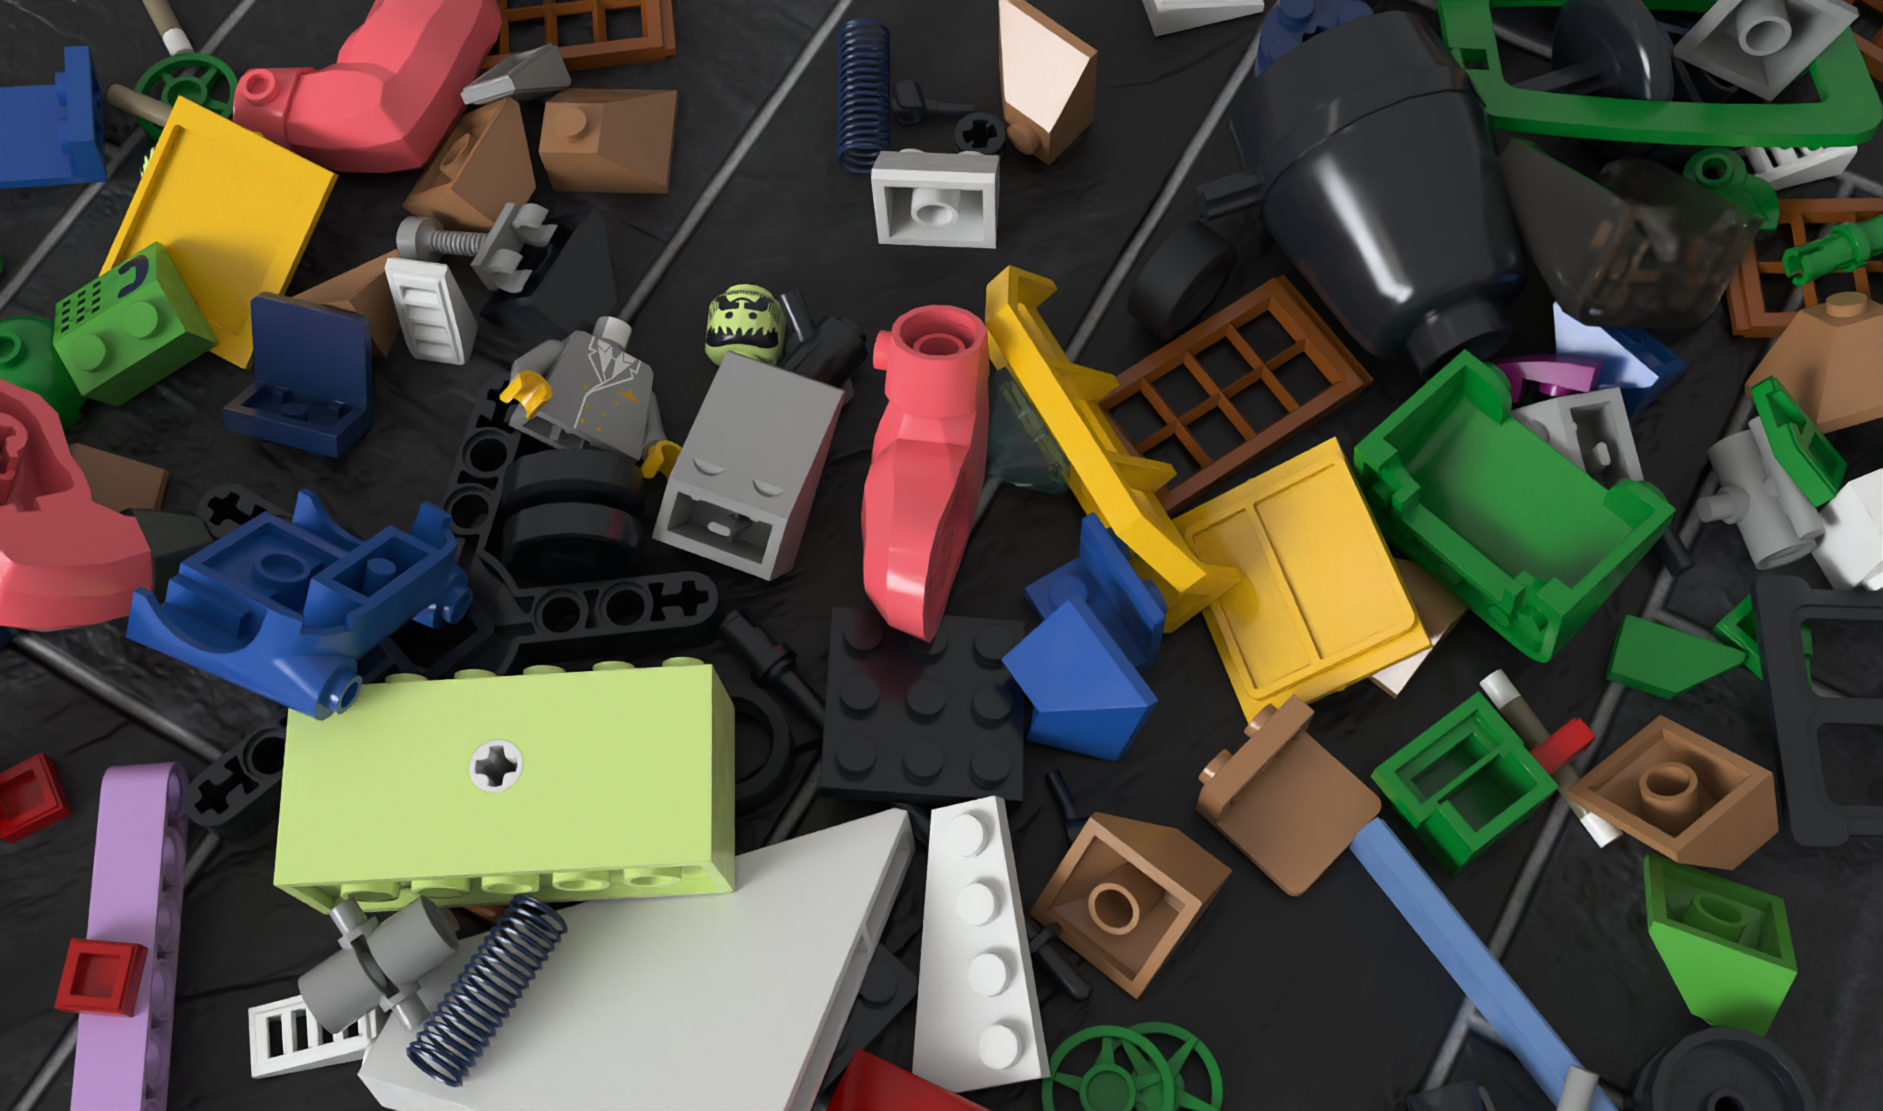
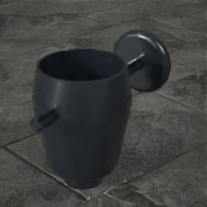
(1387, 175)

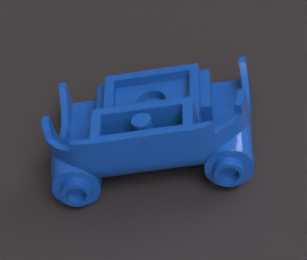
(303, 602)

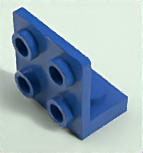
(54, 129)
(1111, 588)

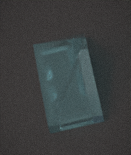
(1019, 443)

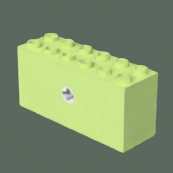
(513, 789)

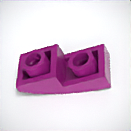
(1557, 373)

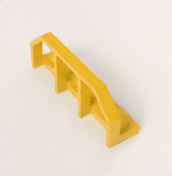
(1101, 470)

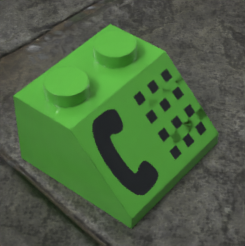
(130, 328)

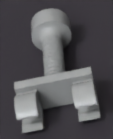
(494, 252)

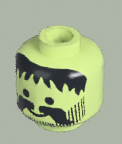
(747, 323)

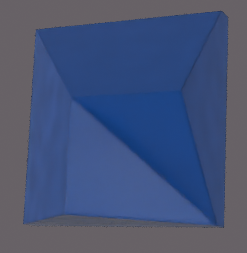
(1630, 356)
(1080, 685)

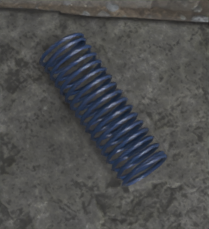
(886, 104)
(425, 1050)

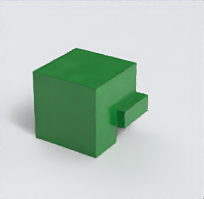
(1464, 783)

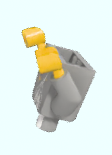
(592, 397)

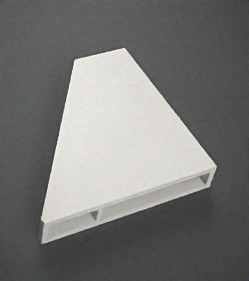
(674, 994)

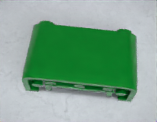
(1502, 510)

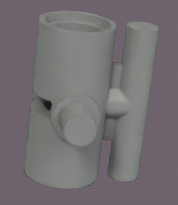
(1761, 499)
(379, 964)

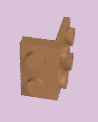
(1285, 798)

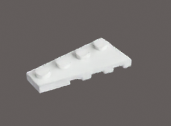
(976, 971)

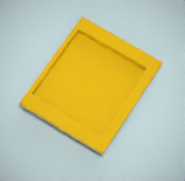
(227, 215)
(1317, 585)

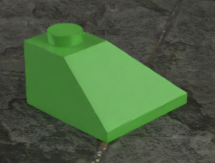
(1720, 943)

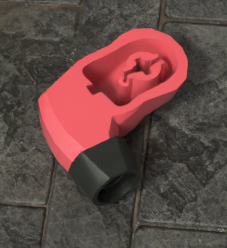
(59, 550)

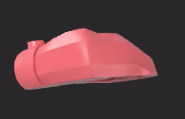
(387, 94)
(925, 463)

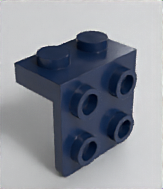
(308, 377)

